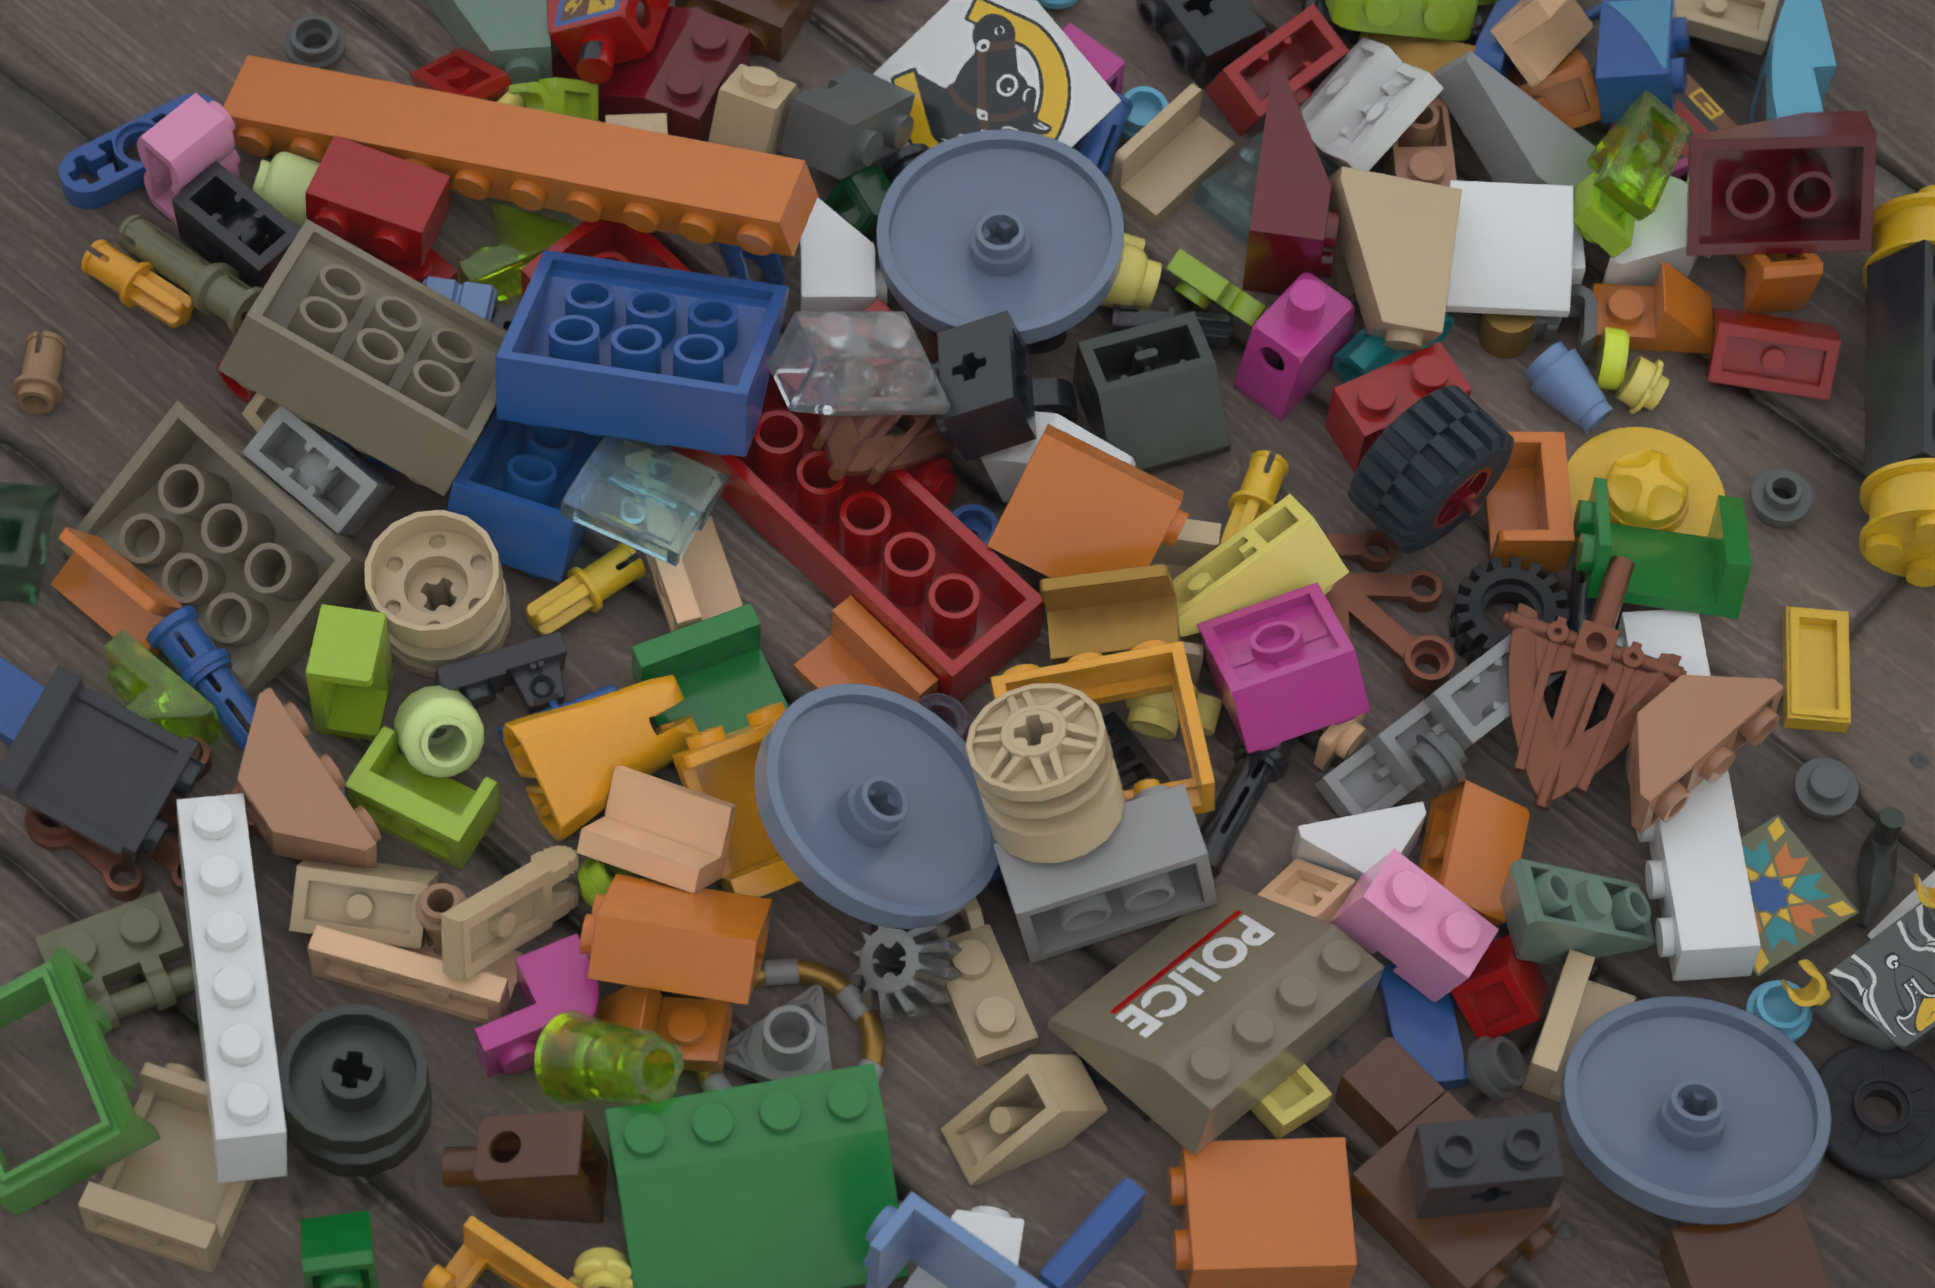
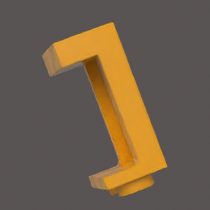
(725, 769)

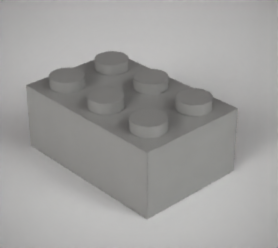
(1136, 878)

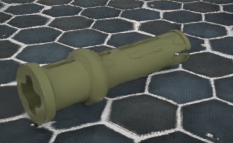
(212, 286)

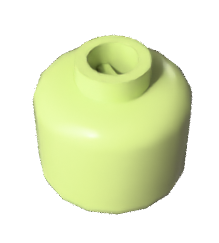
(285, 183)
(439, 731)

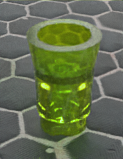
(604, 1062)

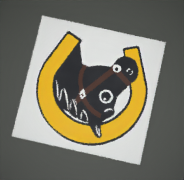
(997, 70)

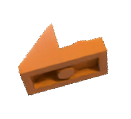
(1779, 281)
(1660, 317)
(694, 1024)

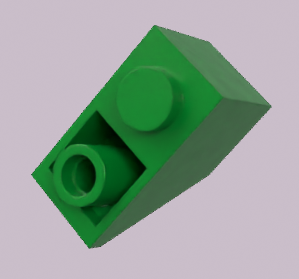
(339, 1251)

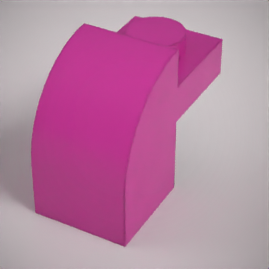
(550, 983)

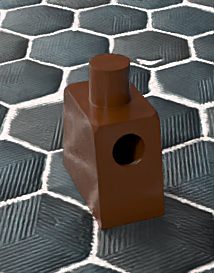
(533, 1167)

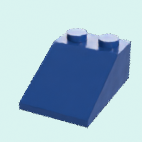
(516, 492)

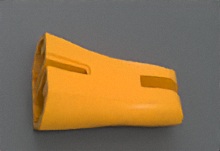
(580, 745)

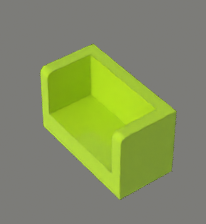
(349, 672)
(419, 808)

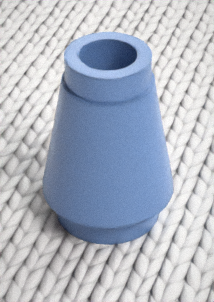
(1568, 387)

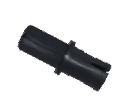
(1216, 326)

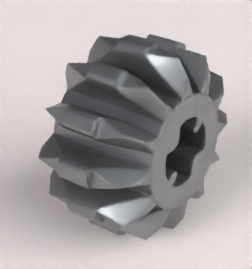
(910, 988)

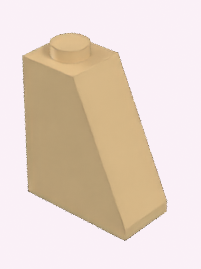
(1397, 252)

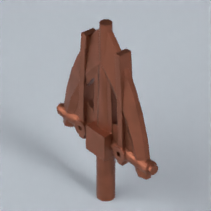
(863, 443)
(1559, 751)

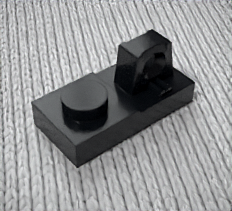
(529, 666)

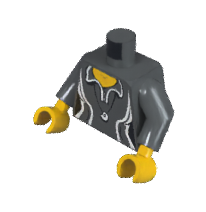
(1883, 988)

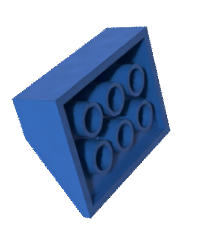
(640, 353)

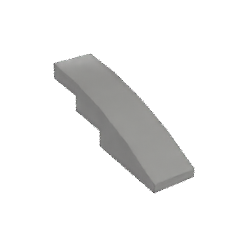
(1461, 707)

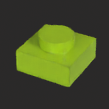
(1601, 218)

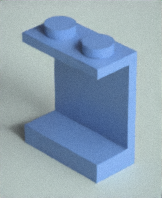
(938, 1247)

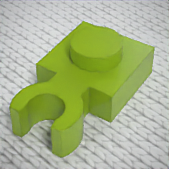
(560, 96)
(1203, 285)

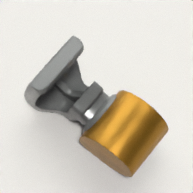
(1511, 335)

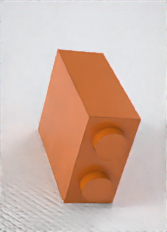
(1085, 511)
(677, 939)
(1264, 1214)

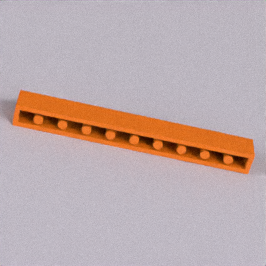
(532, 155)

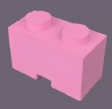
(1415, 925)

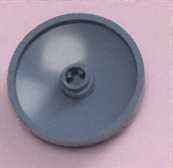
(999, 229)
(875, 806)
(1695, 1110)

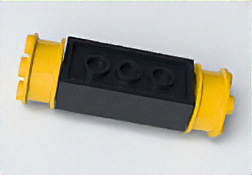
(1901, 390)

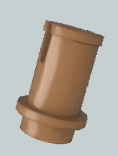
(38, 384)
(429, 907)

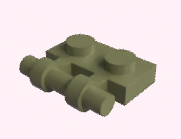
(123, 944)

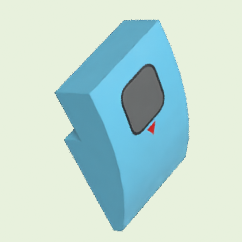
(1796, 64)

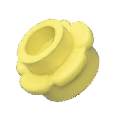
(1643, 385)
(602, 1269)

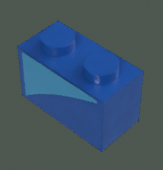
(1639, 53)

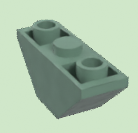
(1569, 909)

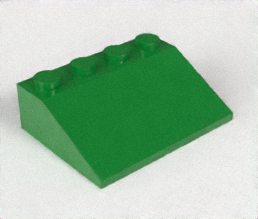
(754, 1183)

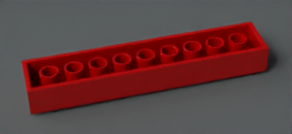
(878, 543)

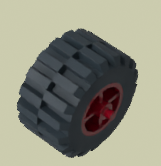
(1431, 468)

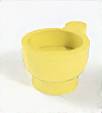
(1137, 276)
(1157, 715)

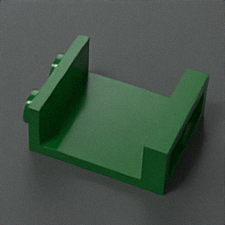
(1670, 567)
(715, 668)

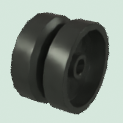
(355, 1090)

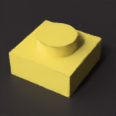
(1293, 1102)

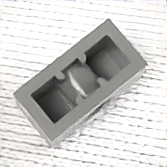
(318, 471)

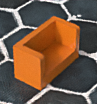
(1531, 504)

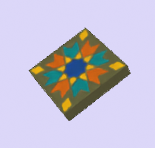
(1791, 897)

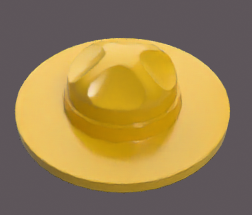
(1650, 480)

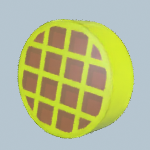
(1611, 358)

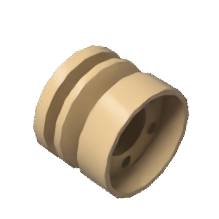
(428, 566)
(1046, 772)

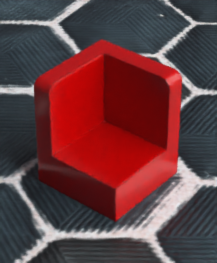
(1501, 992)

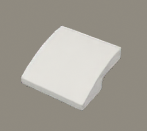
(1366, 105)
(1512, 249)

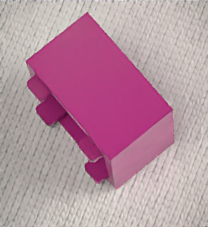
(1283, 668)

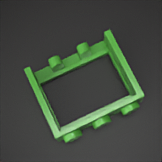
(106, 1077)

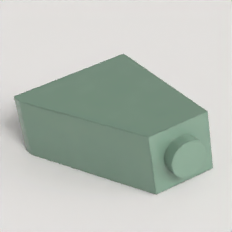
(501, 32)

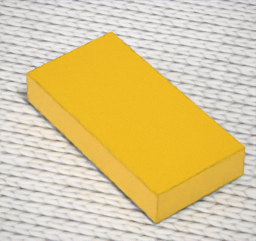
(1816, 669)

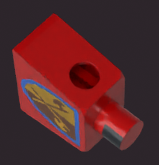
(603, 33)

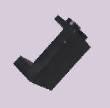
(98, 768)

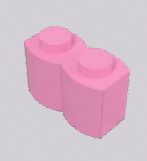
(184, 147)

